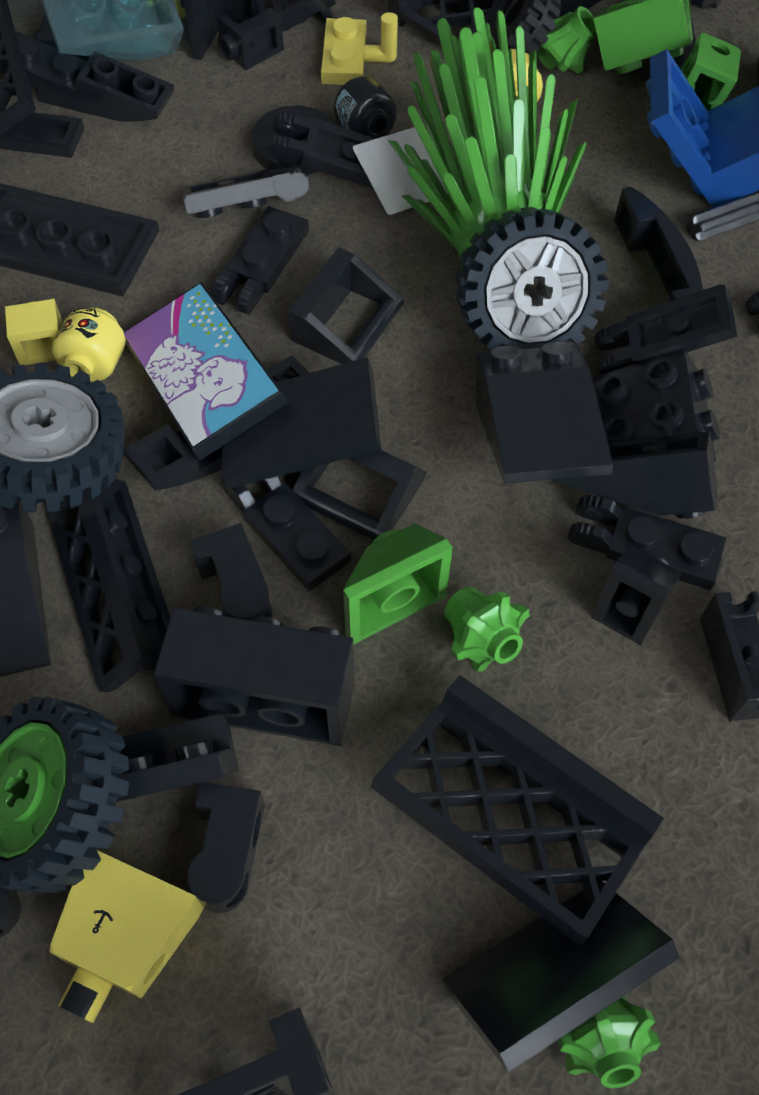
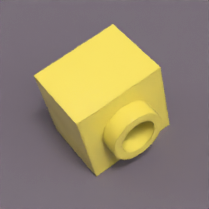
(32, 330)

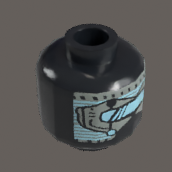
(365, 107)

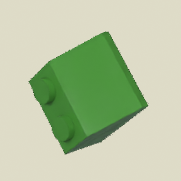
(642, 30)

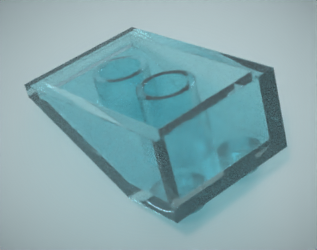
(115, 27)

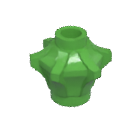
(569, 41)
(485, 627)
(611, 1044)

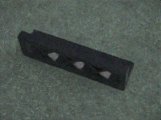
(125, 572)

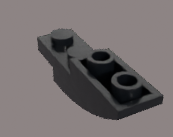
(92, 86)

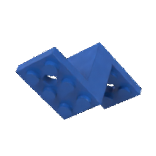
(713, 145)

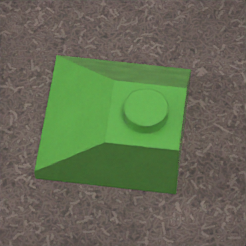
(396, 579)

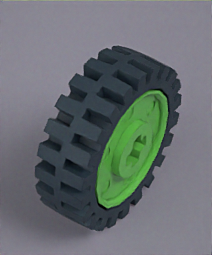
(56, 793)

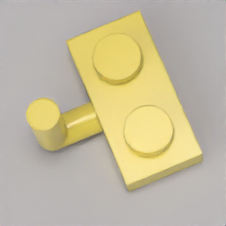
(347, 49)

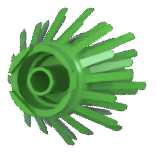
(490, 134)

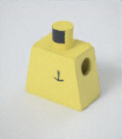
(119, 933)

